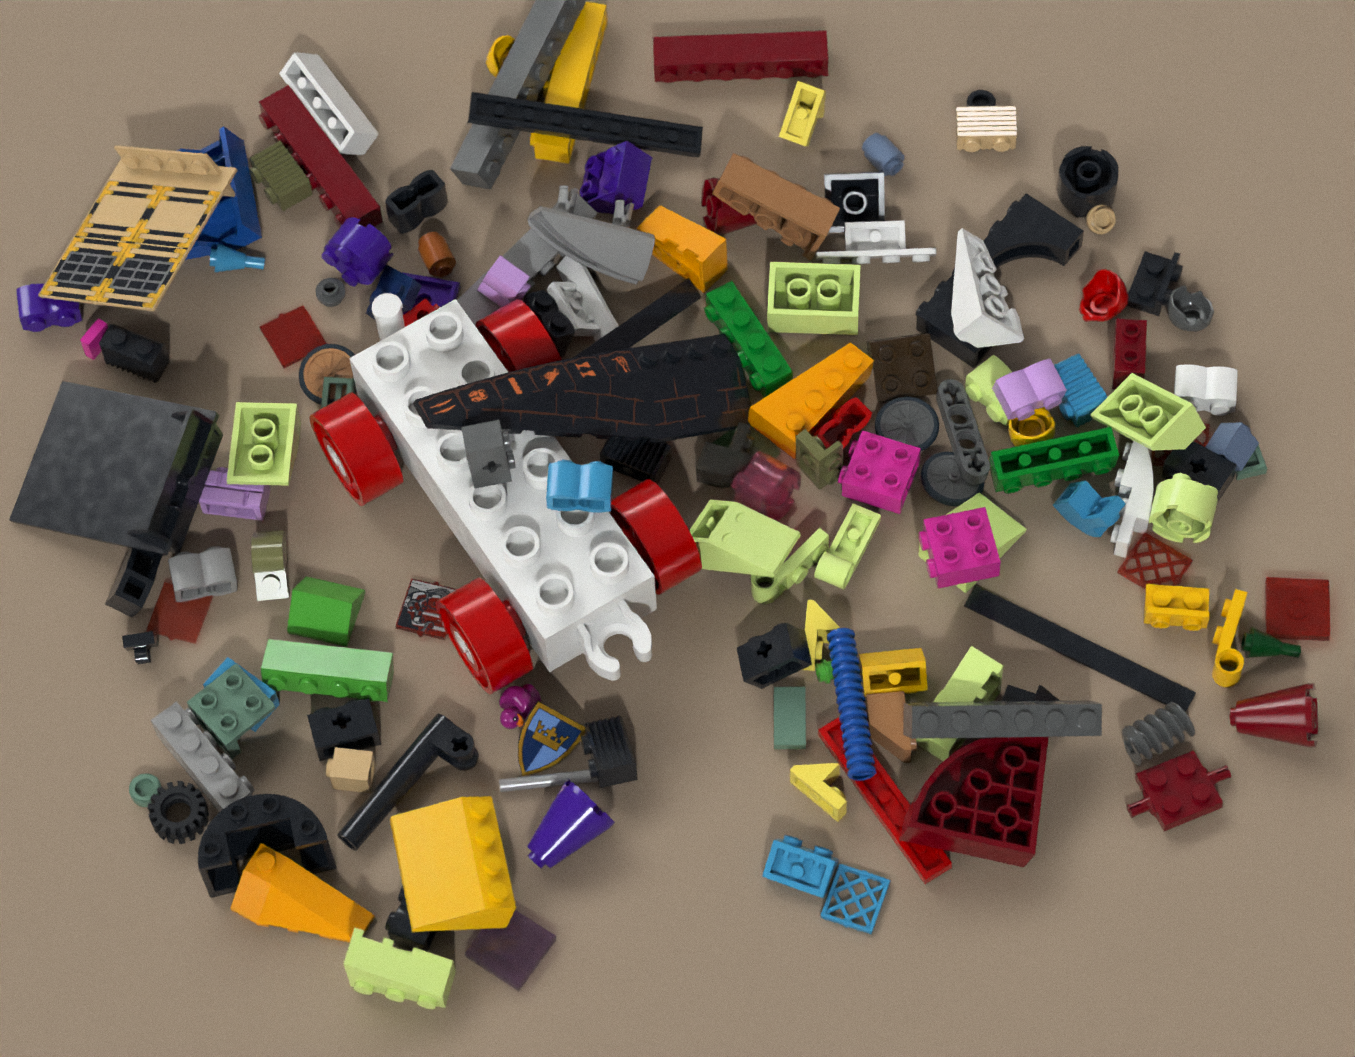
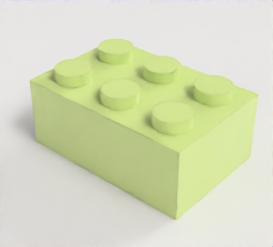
(813, 298)

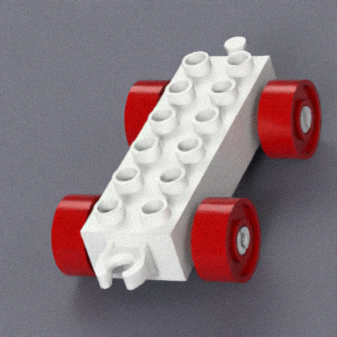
(550, 572)

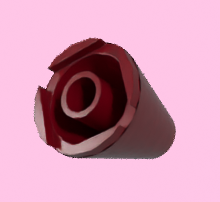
(721, 217)
(1279, 716)

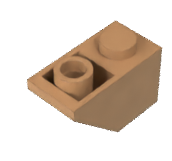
(886, 724)

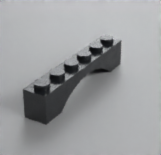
(134, 582)

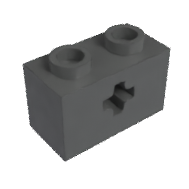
(488, 453)

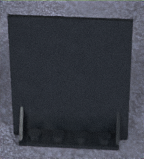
(119, 469)

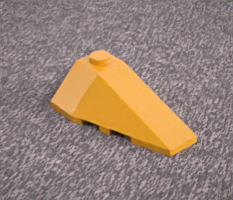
(290, 897)

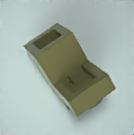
(269, 565)

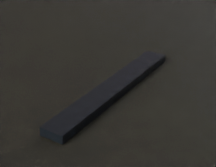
(584, 124)

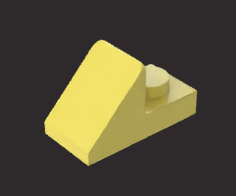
(804, 110)
(817, 627)
(815, 781)

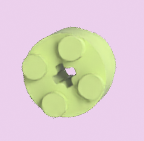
(1183, 509)

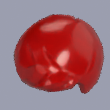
(1103, 297)

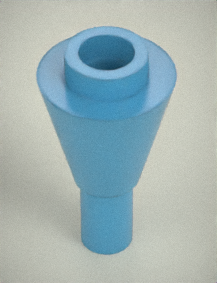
(229, 259)

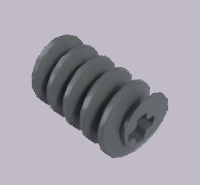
(1156, 730)

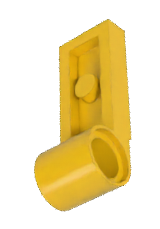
(1224, 639)

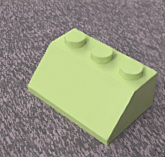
(1150, 415)

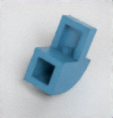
(1087, 509)

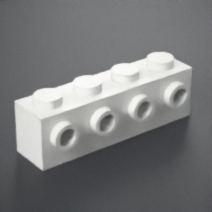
(329, 103)

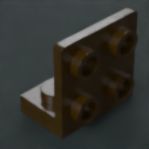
(903, 366)

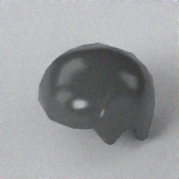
(1189, 310)

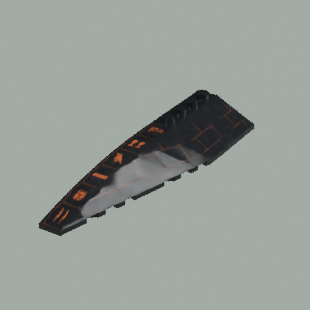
(629, 393)

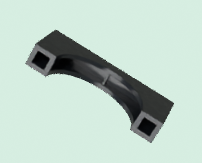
(1024, 232)

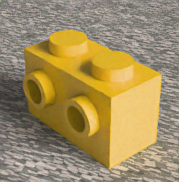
(893, 671)

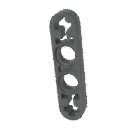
(963, 431)

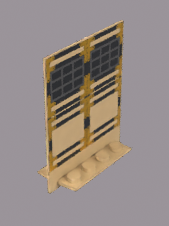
(140, 229)

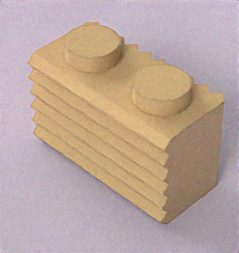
(986, 128)

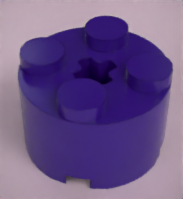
(357, 252)

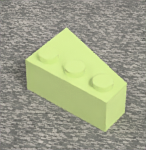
(974, 680)
(398, 972)

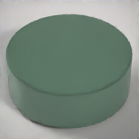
(142, 789)

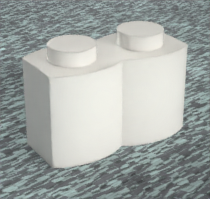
(1207, 388)

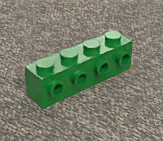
(755, 348)
(1053, 460)

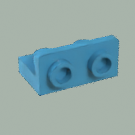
(800, 866)

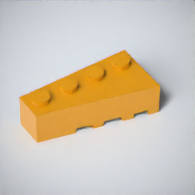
(810, 397)

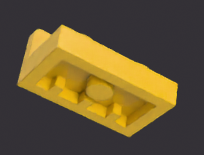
(1176, 607)

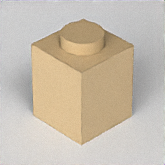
(351, 770)

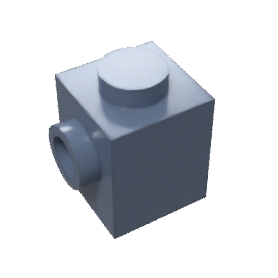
(1233, 443)

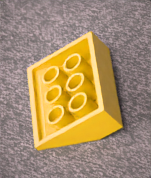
(453, 866)

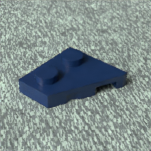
(396, 283)

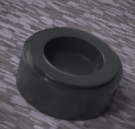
(981, 98)

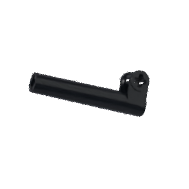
(437, 739)

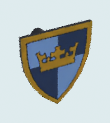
(546, 739)

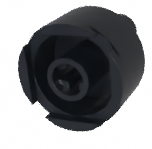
(1087, 179)

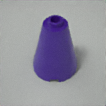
(567, 826)

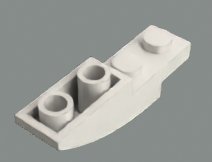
(1136, 491)

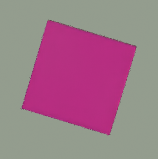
(92, 338)

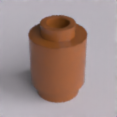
(436, 254)

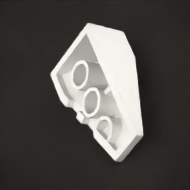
(978, 298)

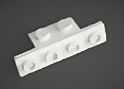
(875, 240)
(581, 300)

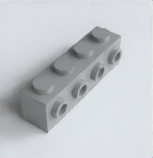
(199, 757)

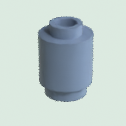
(883, 154)

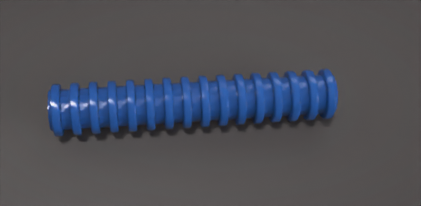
(851, 704)

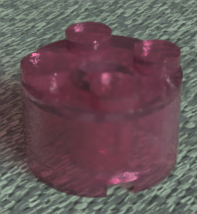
(766, 486)

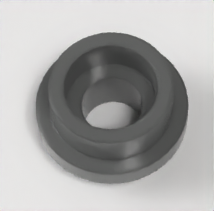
(330, 299)

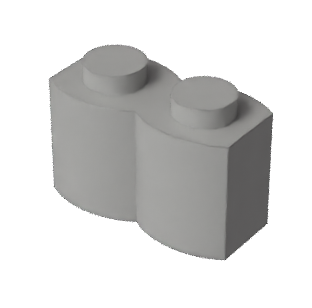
(202, 574)

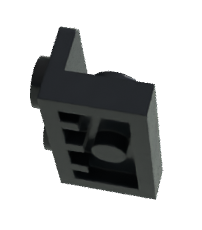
(1153, 282)

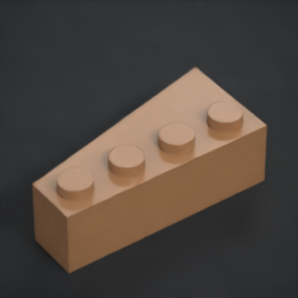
(776, 204)

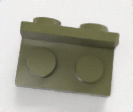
(816, 461)

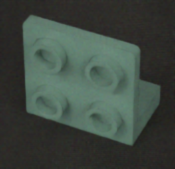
(230, 708)

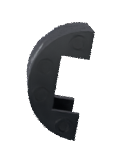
(254, 820)

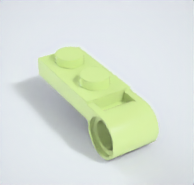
(847, 547)
(792, 570)

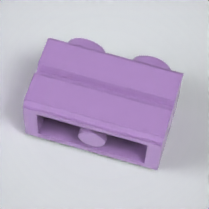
(233, 499)

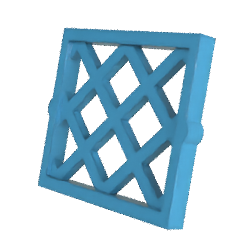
(864, 875)

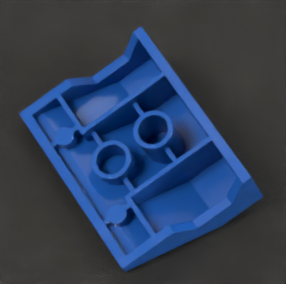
(234, 218)

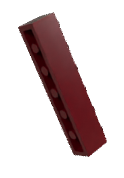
(740, 56)
(318, 158)

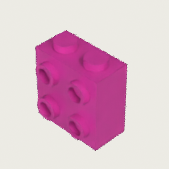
(879, 471)
(960, 548)

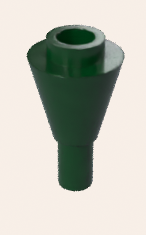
(1260, 644)

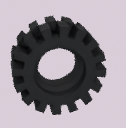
(185, 828)

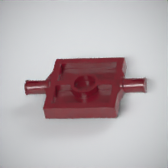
(1178, 790)

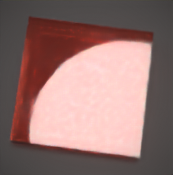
(1297, 608)

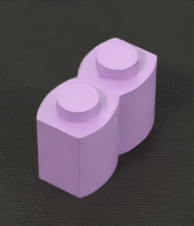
(504, 283)
(1029, 390)

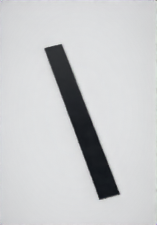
(646, 320)
(1079, 648)

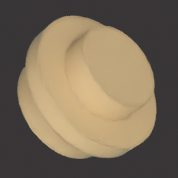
(1100, 219)

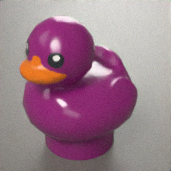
(517, 704)

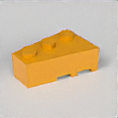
(686, 247)

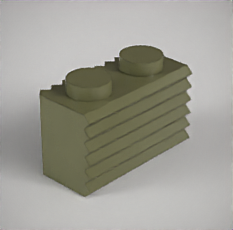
(280, 175)

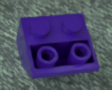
(615, 176)

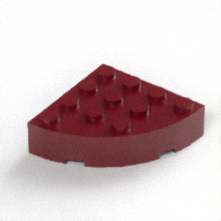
(983, 801)

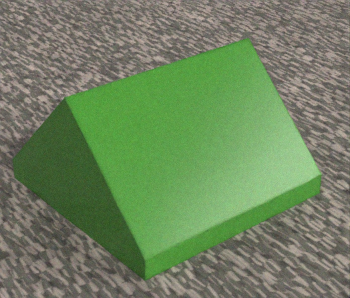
(324, 610)

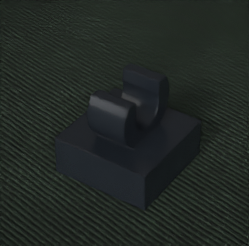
(140, 644)

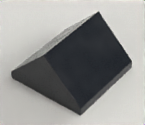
(857, 195)

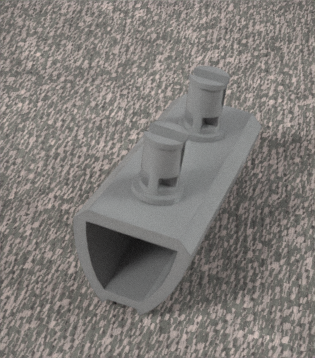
(594, 243)

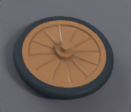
(322, 362)

